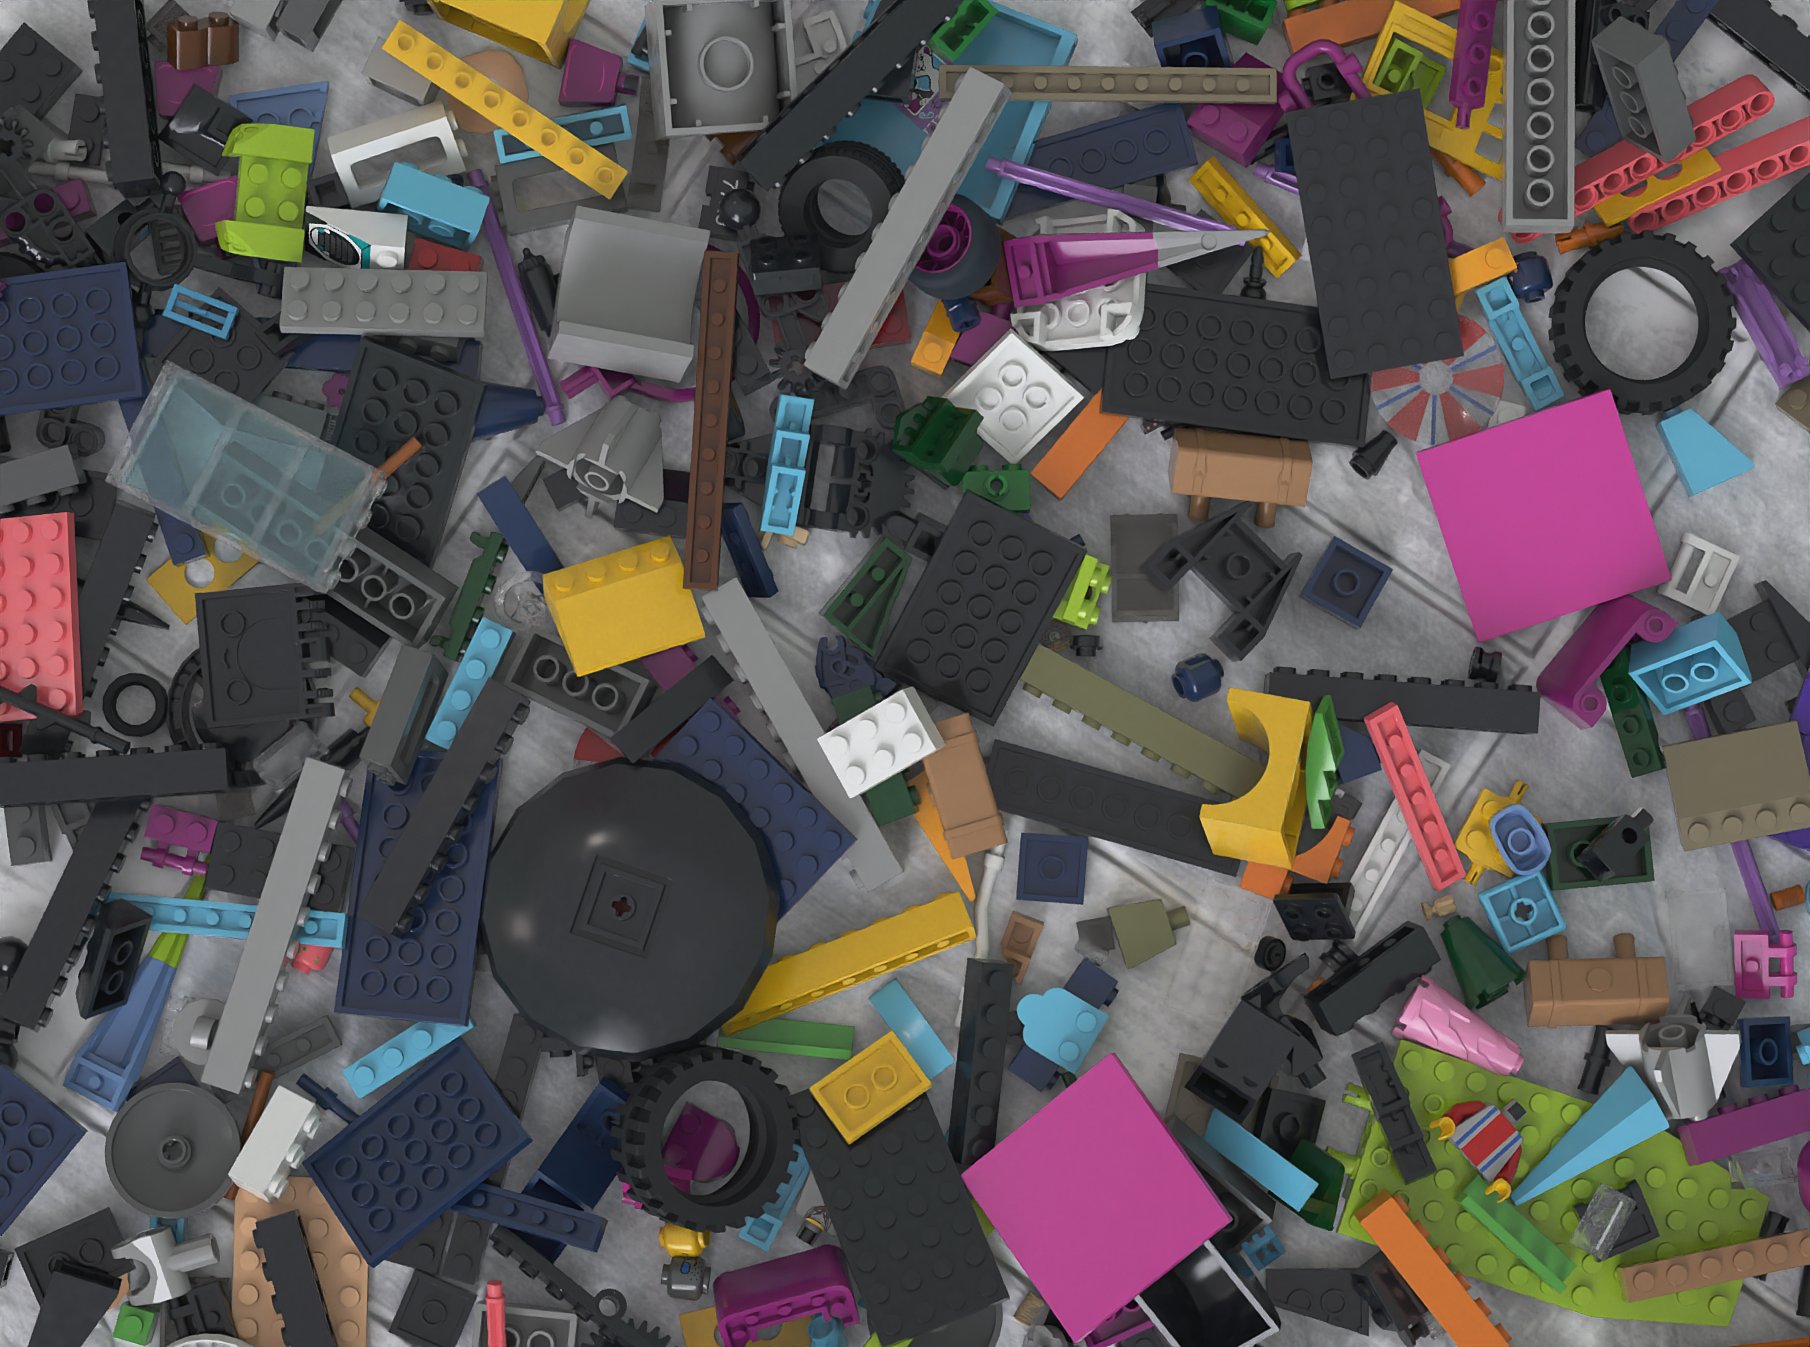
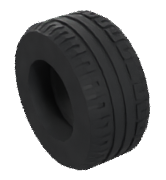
(847, 161)

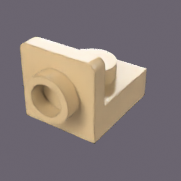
(800, 537)

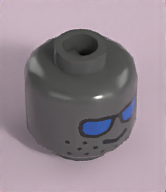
(686, 1277)

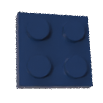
(1052, 868)

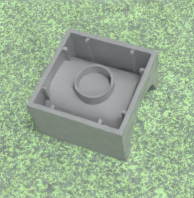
(719, 65)
(627, 294)

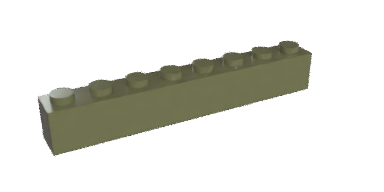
(1140, 723)

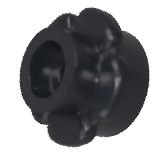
(1086, 645)

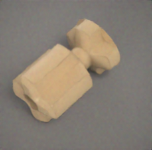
(1441, 906)

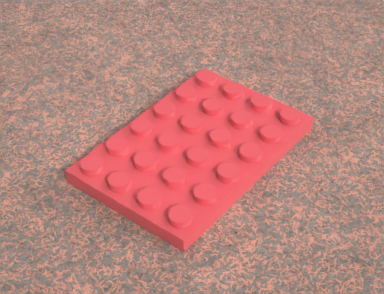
(40, 613)

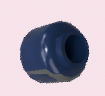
(1197, 677)

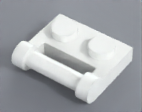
(1708, 579)

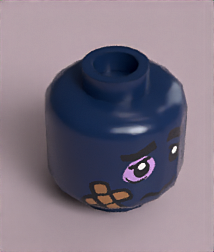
(1531, 277)

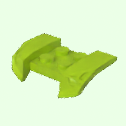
(268, 191)

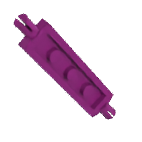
(1471, 58)

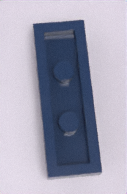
(747, 552)

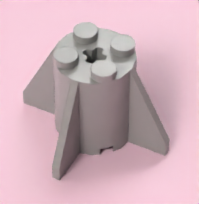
(612, 455)
(1679, 1061)

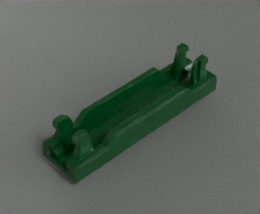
(477, 584)
(1632, 717)

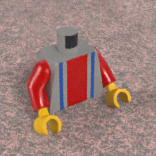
(1486, 1140)

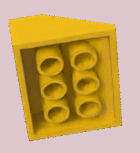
(622, 606)

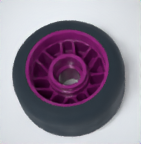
(960, 252)

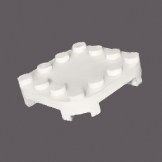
(1089, 317)

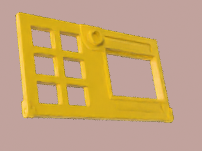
(1441, 133)

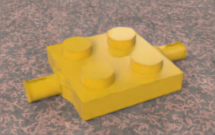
(1475, 837)

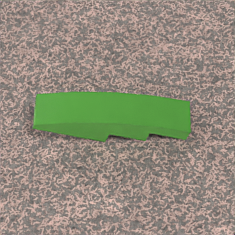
(1322, 760)

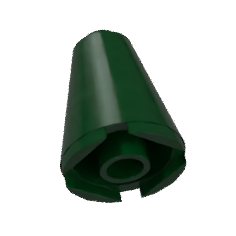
(1478, 963)

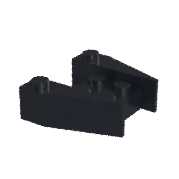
(1235, 568)
(1770, 638)

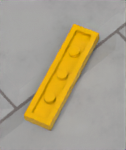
(1240, 210)

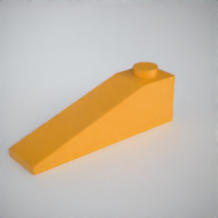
(1481, 266)
(936, 343)
(930, 823)

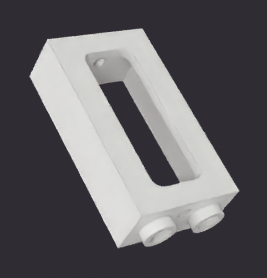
(392, 134)

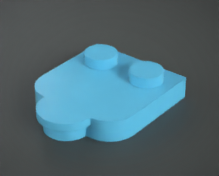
(1060, 1026)

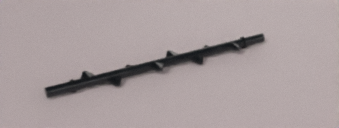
(47, 717)

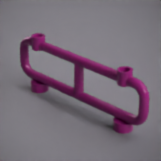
(1296, 98)

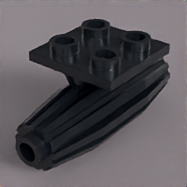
(1590, 20)

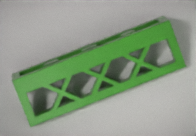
(793, 1038)
(1516, 1233)

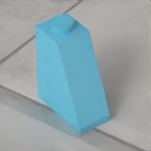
(1699, 451)

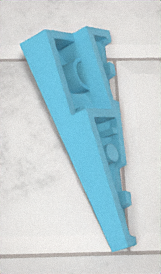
(1616, 1122)

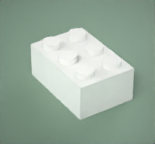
(881, 742)
(276, 1145)

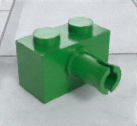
(1244, 17)
(955, 35)
(1005, 487)

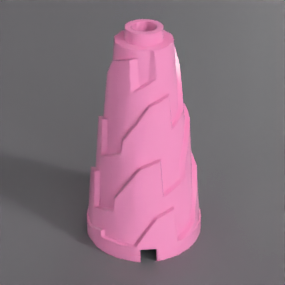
(1444, 1024)

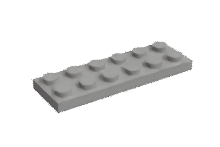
(384, 302)

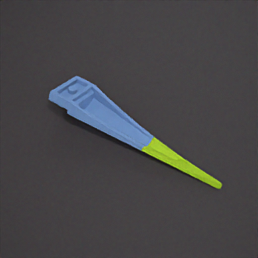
(121, 1041)

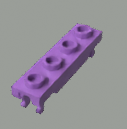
(1765, 324)

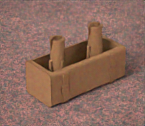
(1239, 469)
(963, 790)
(1595, 989)

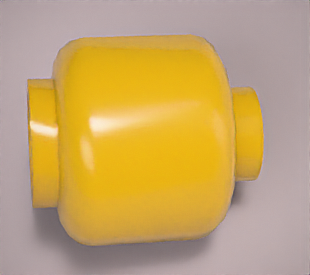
(682, 1241)

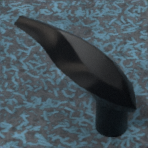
(1163, 194)

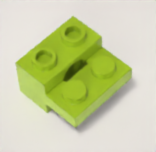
(1408, 69)
(1074, 607)

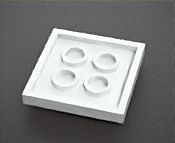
(1016, 395)

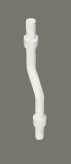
(65, 171)
(993, 862)

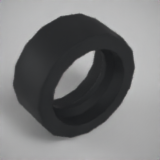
(110, 700)

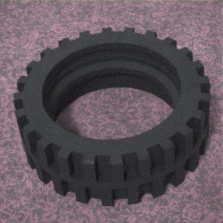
(1680, 262)
(767, 1150)

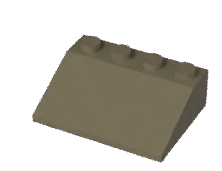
(1739, 785)

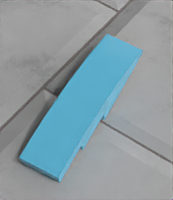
(786, 464)

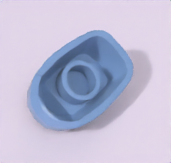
(1520, 839)

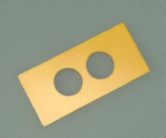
(1693, 169)
(174, 589)
(700, 1325)

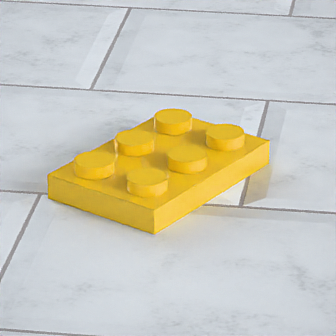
(870, 1087)

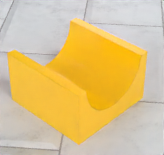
(527, 26)
(1270, 817)

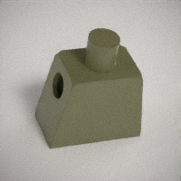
(1145, 929)

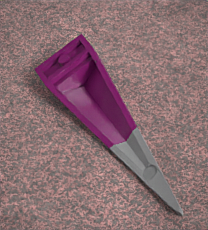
(1069, 263)

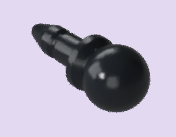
(1254, 284)

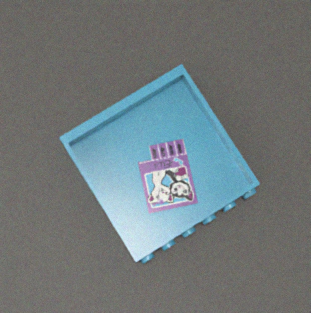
(901, 128)

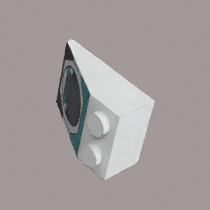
(356, 238)

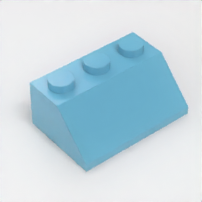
(434, 205)
(1690, 664)

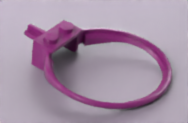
(620, 383)

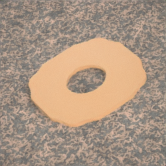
(505, 71)

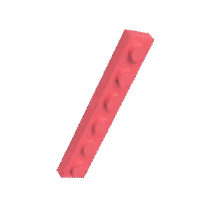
(1414, 796)

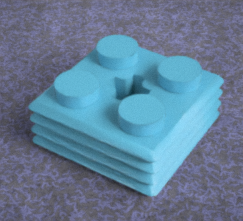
(1542, 919)

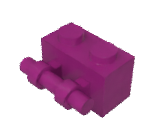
(181, 829)

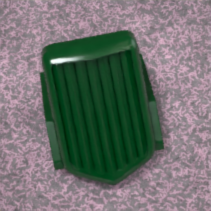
(939, 438)
(1328, 1173)

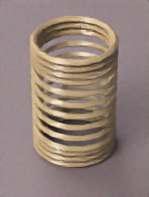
(1030, 1297)

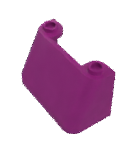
(1571, 673)
(784, 1292)

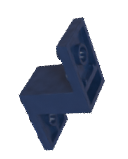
(579, 1163)

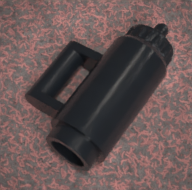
(540, 287)

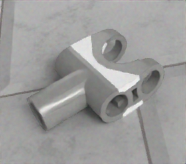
(166, 1262)

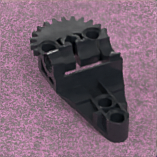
(878, 472)

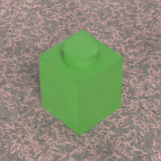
(136, 1323)

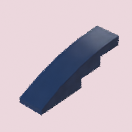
(519, 528)

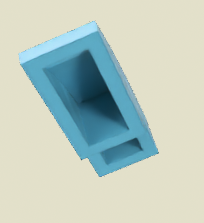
(912, 1029)

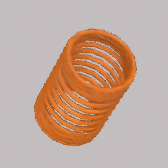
(1785, 896)

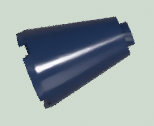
(506, 410)

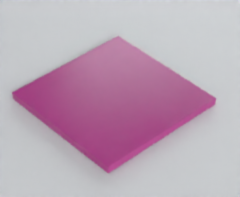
(1543, 515)
(1095, 1197)

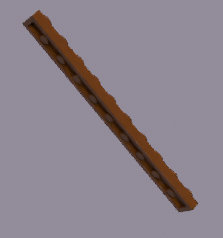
(711, 420)

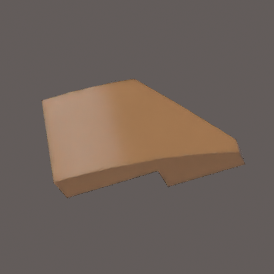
(1020, 941)

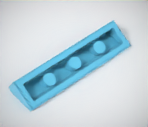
(1259, 1160)

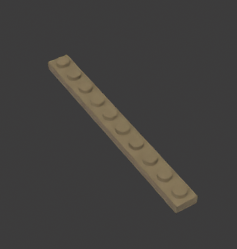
(1124, 83)

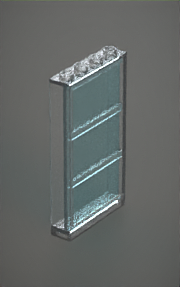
(247, 477)

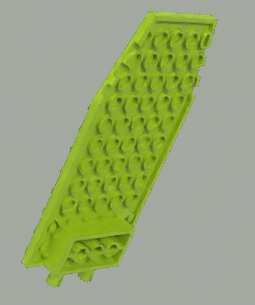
(1687, 1202)

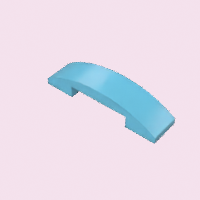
(1518, 344)
(763, 1230)

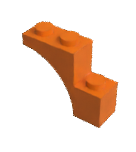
(1317, 863)

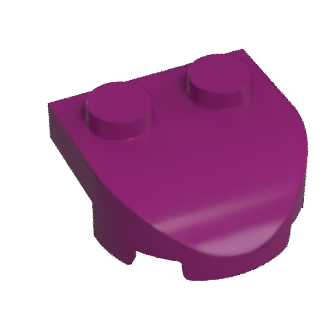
(701, 1145)

